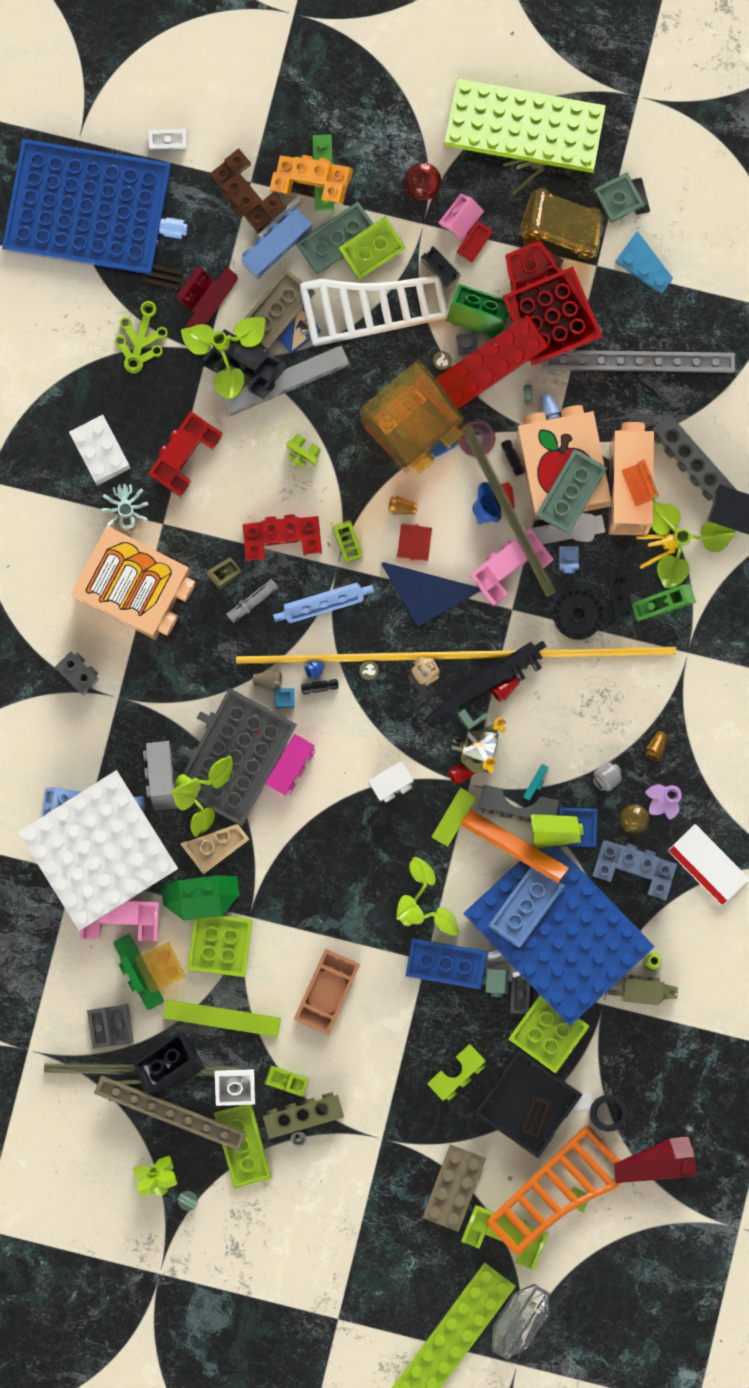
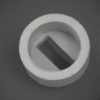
(302, 1136)

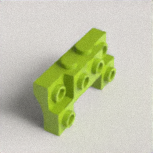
(478, 1228)

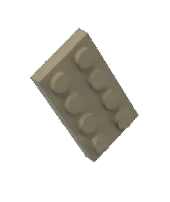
(279, 306)
(454, 1188)

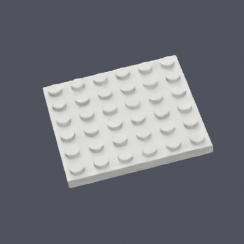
(98, 850)

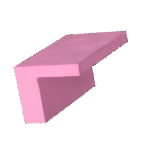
(461, 216)

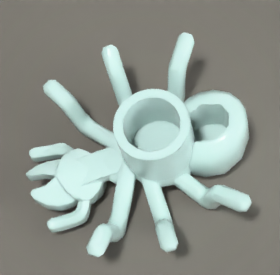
(125, 509)

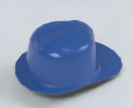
(486, 506)

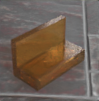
(640, 483)

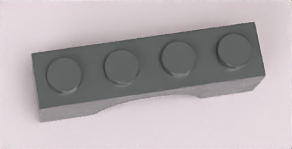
(493, 800)

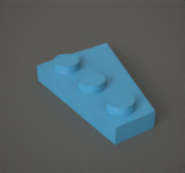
(644, 264)

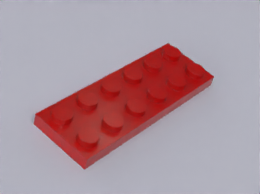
(492, 362)

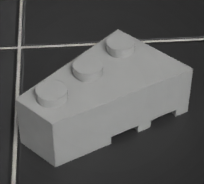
(159, 775)

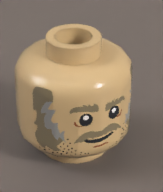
(425, 670)

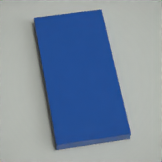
(446, 963)

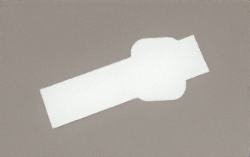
(583, 530)

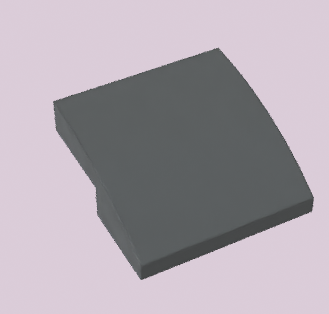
(522, 995)
(110, 1026)

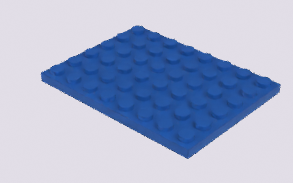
(86, 206)
(575, 948)

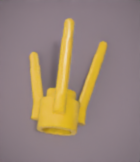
(667, 541)

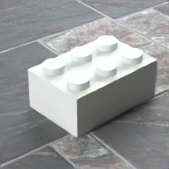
(99, 450)

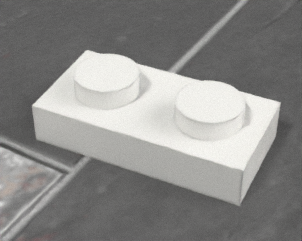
(167, 139)

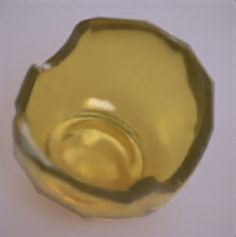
(634, 819)

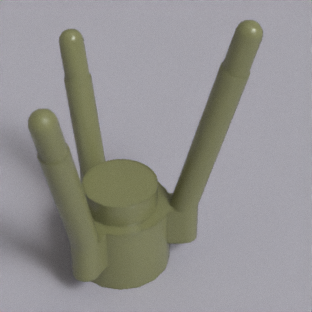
(539, 168)

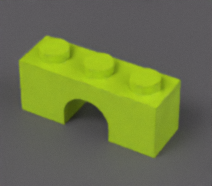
(446, 1086)

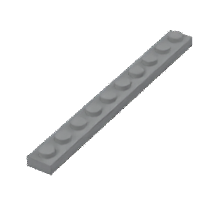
(643, 361)

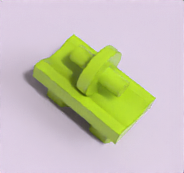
(310, 455)

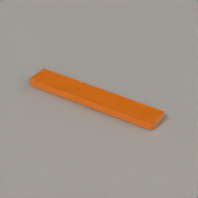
(514, 846)

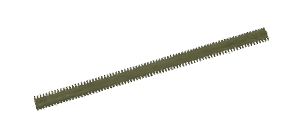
(508, 512)
(113, 1069)

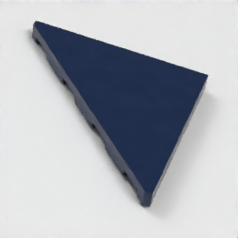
(427, 594)

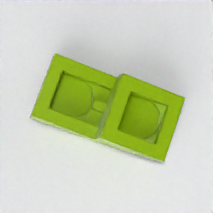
(286, 1081)

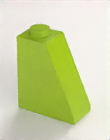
(555, 830)

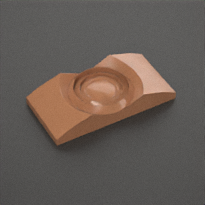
(327, 991)

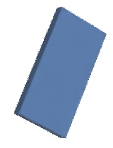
(525, 907)

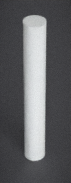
(265, 231)

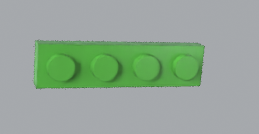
(322, 149)

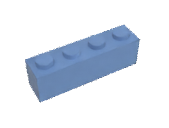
(276, 243)

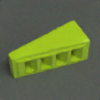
(336, 528)

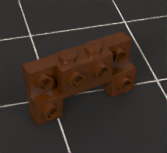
(241, 194)

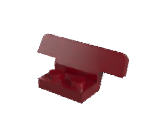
(205, 295)

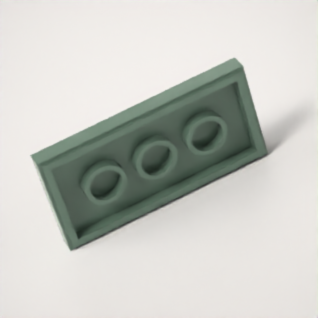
(322, 245)
(571, 491)

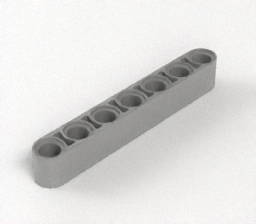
(291, 379)

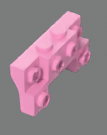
(505, 563)
(129, 913)

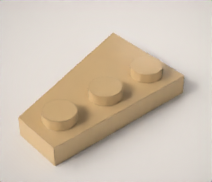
(215, 847)

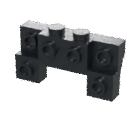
(250, 360)

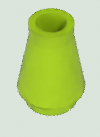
(647, 964)

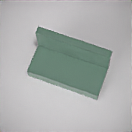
(468, 723)

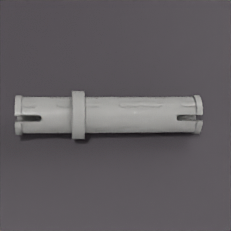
(249, 603)

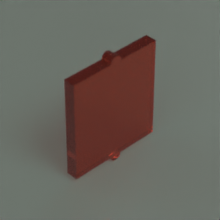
(414, 542)

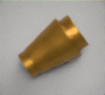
(402, 506)
(656, 747)

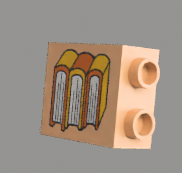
(133, 584)

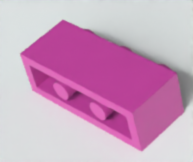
(291, 765)

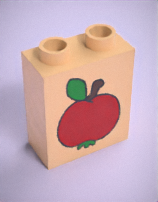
(547, 447)

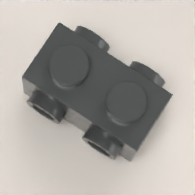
(77, 672)

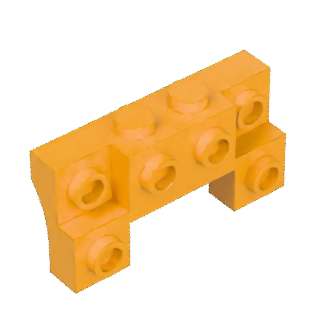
(314, 173)

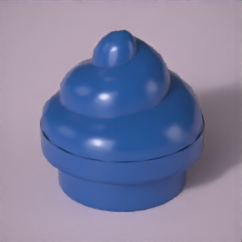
(314, 669)

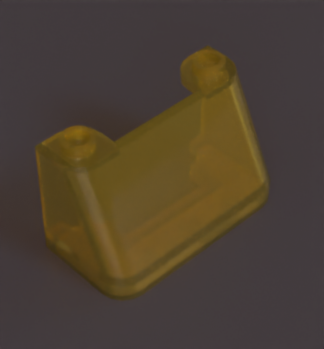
(563, 223)

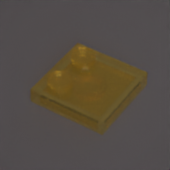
(159, 967)

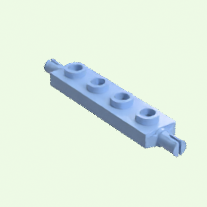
(323, 602)

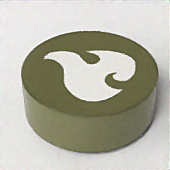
(442, 361)
(368, 670)

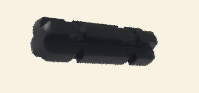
(512, 457)
(319, 686)

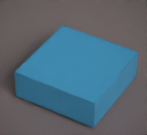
(284, 698)

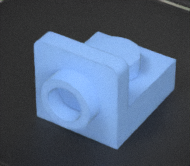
(568, 558)

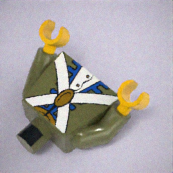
(480, 747)

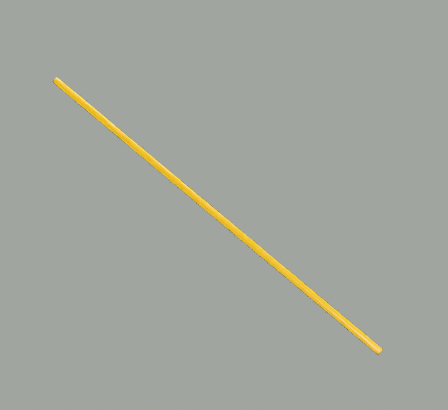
(451, 655)

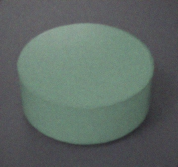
(528, 394)

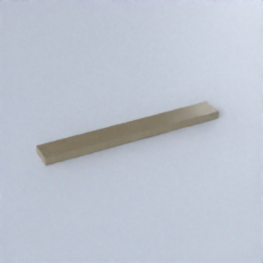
(169, 1113)

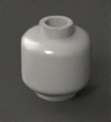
(607, 776)

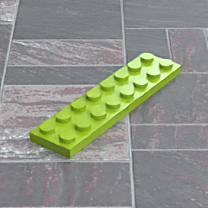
(457, 1330)

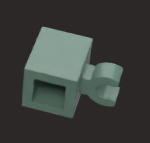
(497, 982)

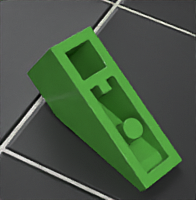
(664, 602)

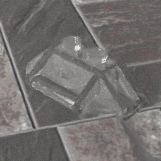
(520, 1321)

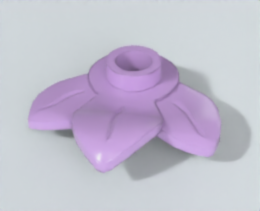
(661, 802)

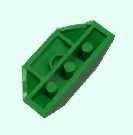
(200, 896)

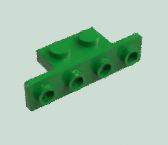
(128, 951)

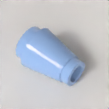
(550, 407)

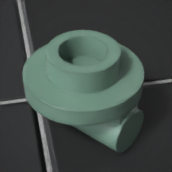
(187, 1200)

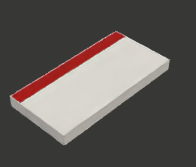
(708, 865)

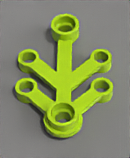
(140, 340)

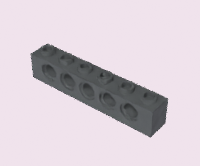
(696, 455)

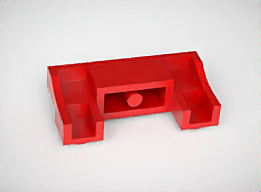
(179, 450)
(281, 531)

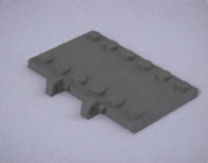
(253, 754)

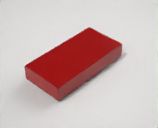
(474, 241)

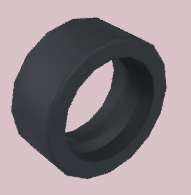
(608, 1098)

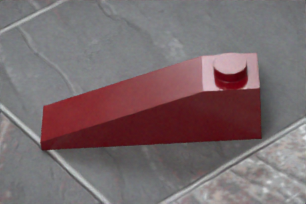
(662, 1161)

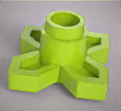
(155, 1178)

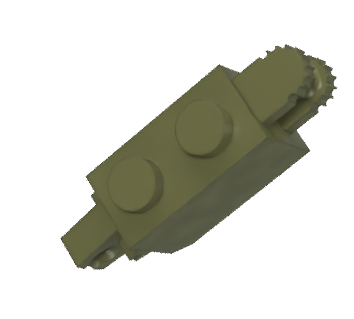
(645, 991)

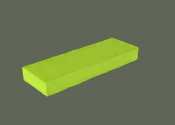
(451, 820)

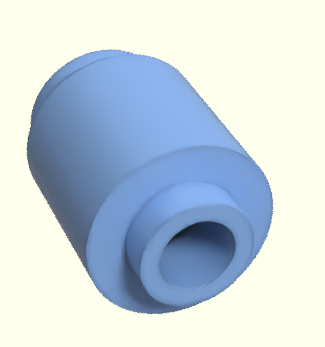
(173, 228)

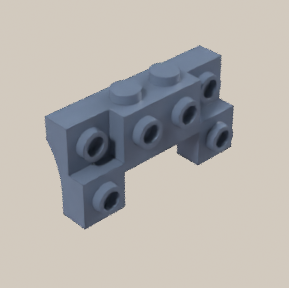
(638, 863)

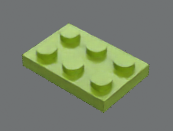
(371, 248)

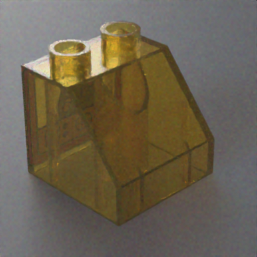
(412, 418)

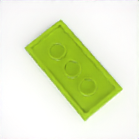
(250, 1162)

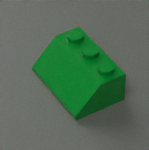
(478, 311)

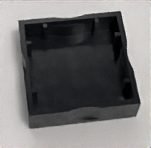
(511, 1095)

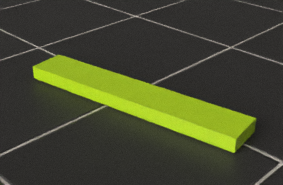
(222, 1018)

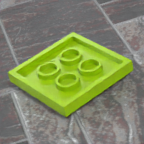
(220, 945)
(547, 1035)

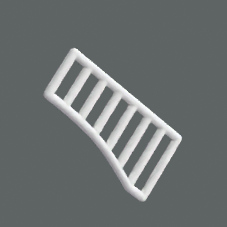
(363, 288)

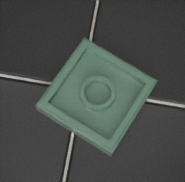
(619, 197)

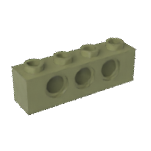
(275, 1129)

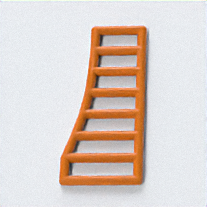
(558, 1212)

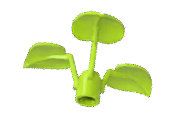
(201, 337)
(673, 570)
(188, 788)
(410, 913)

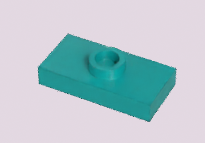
(536, 783)

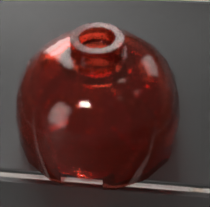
(427, 186)

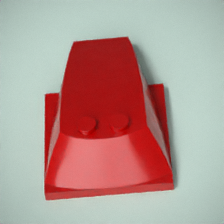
(551, 300)

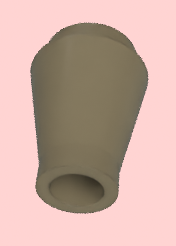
(268, 679)

